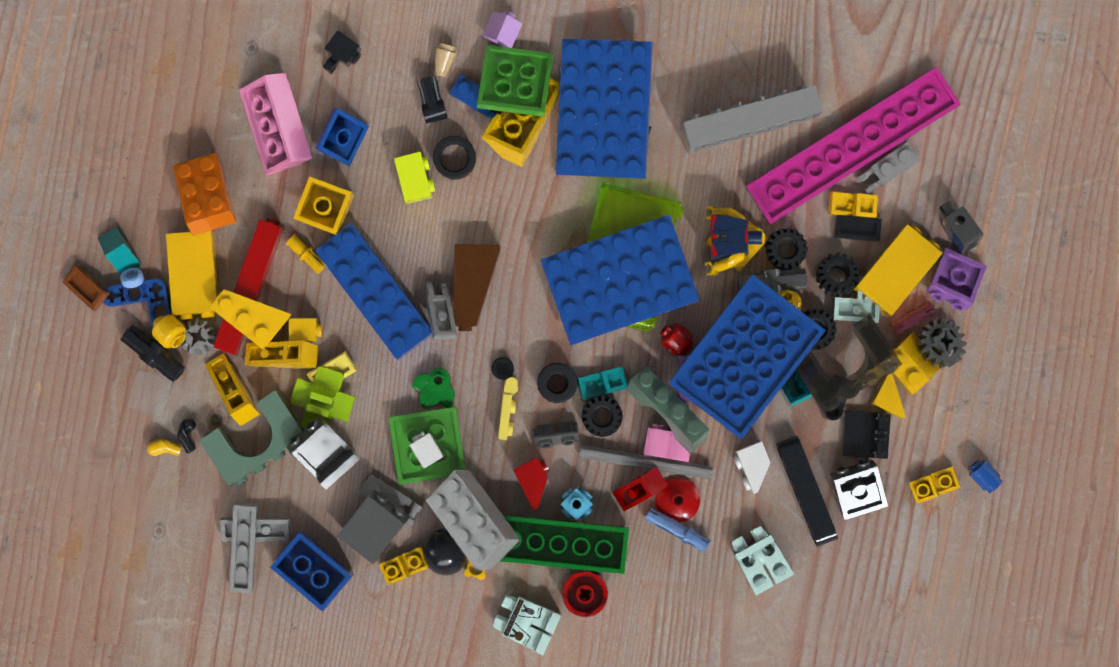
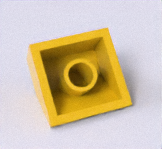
(323, 205)
(914, 370)

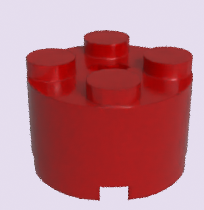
(581, 605)

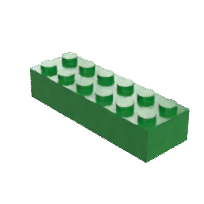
(568, 544)

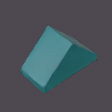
(118, 250)
(795, 390)

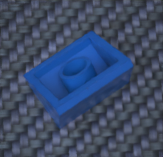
(341, 137)

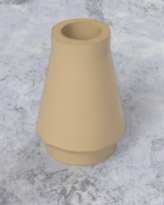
(444, 58)

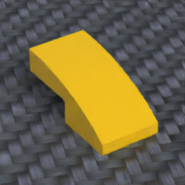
(852, 204)

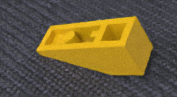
(282, 355)
(232, 390)

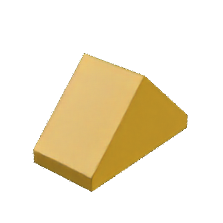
(888, 398)

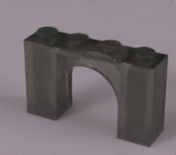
(877, 362)

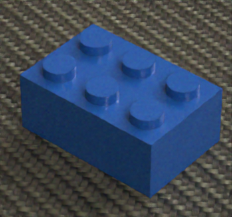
(312, 570)

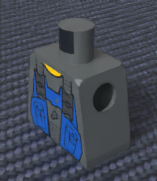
(962, 236)

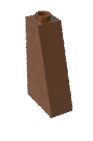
(472, 278)

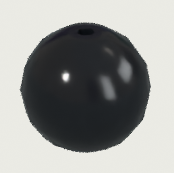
(443, 553)

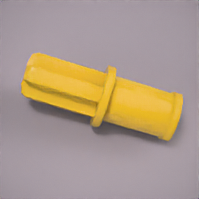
(306, 254)

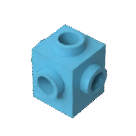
(576, 494)

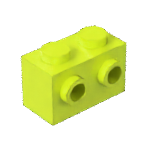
(414, 178)

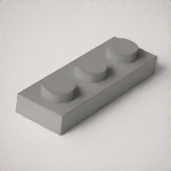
(267, 529)

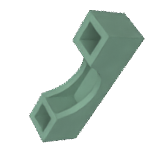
(683, 422)

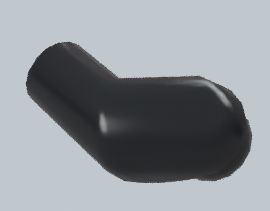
(184, 433)

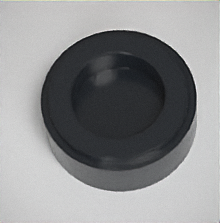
(502, 368)

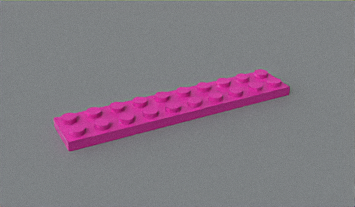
(853, 145)

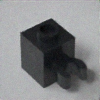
(342, 50)

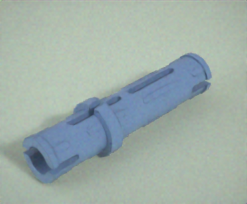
(671, 526)

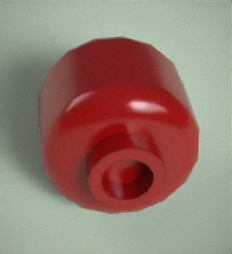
(676, 339)

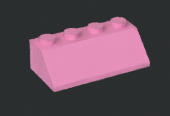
(275, 123)

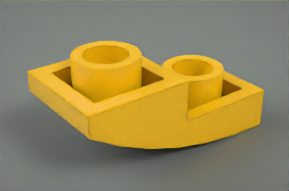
(934, 484)
(403, 565)

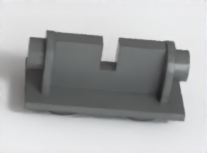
(566, 435)

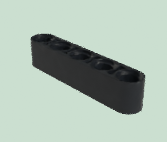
(807, 491)

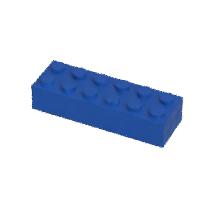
(374, 291)

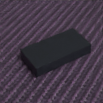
(857, 228)

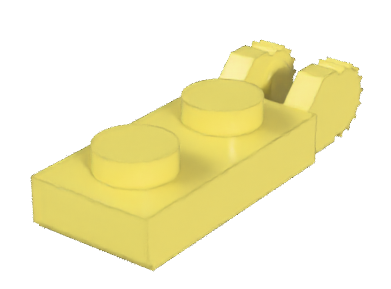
(508, 407)

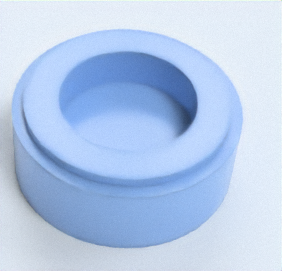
(132, 277)

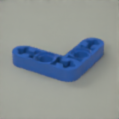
(146, 295)

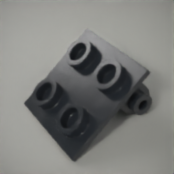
(866, 434)

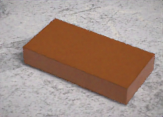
(85, 287)

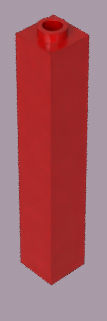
(251, 279)

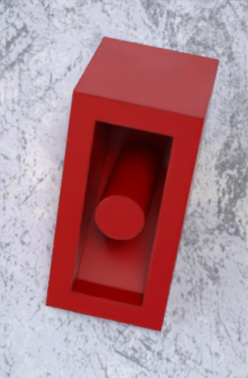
(532, 480)
(640, 489)

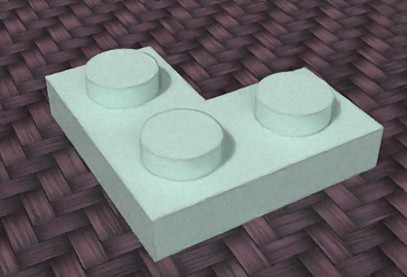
(854, 309)

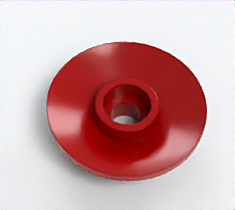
(678, 487)

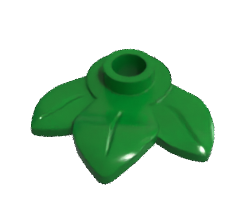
(432, 391)

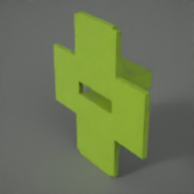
(323, 389)

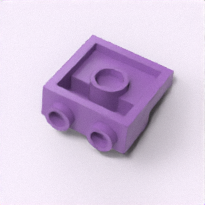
(956, 280)

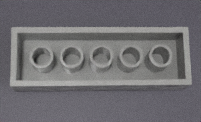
(751, 119)

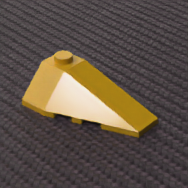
(515, 133)

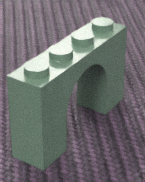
(236, 466)

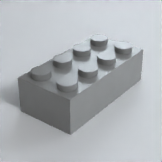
(473, 520)

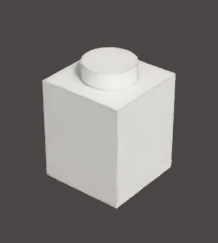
(426, 449)

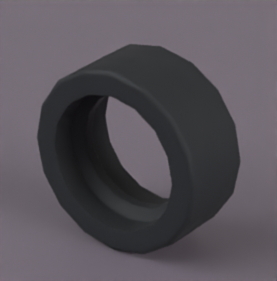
(454, 140)

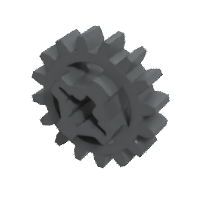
(940, 345)

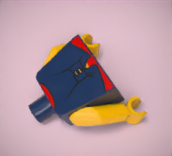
(729, 239)

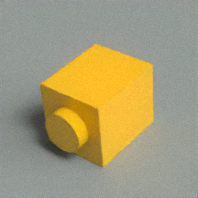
(305, 329)

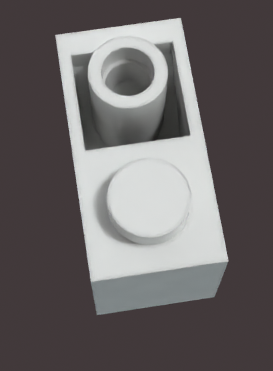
(754, 463)

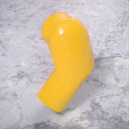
(163, 446)

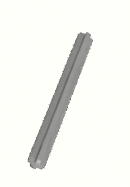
(645, 461)

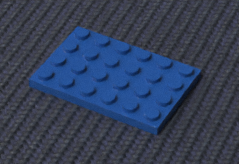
(604, 108)
(619, 280)
(746, 357)

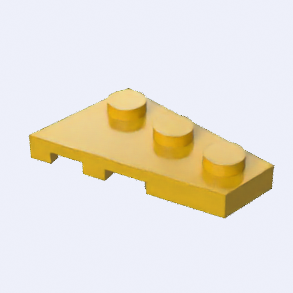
(250, 317)

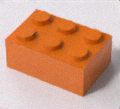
(204, 194)

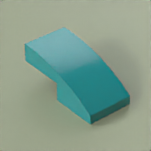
(602, 383)

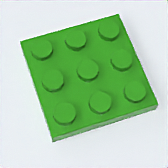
(515, 80)
(445, 430)

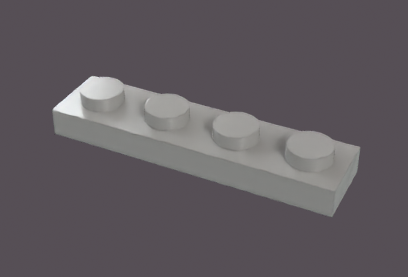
(243, 547)

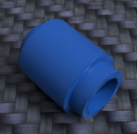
(985, 475)

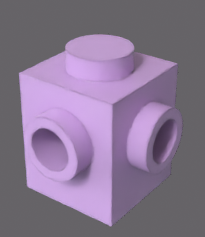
(502, 28)

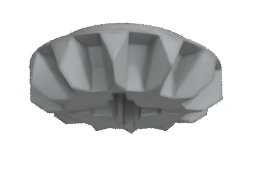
(207, 332)

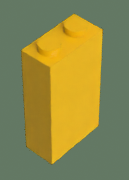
(898, 269)
(192, 273)

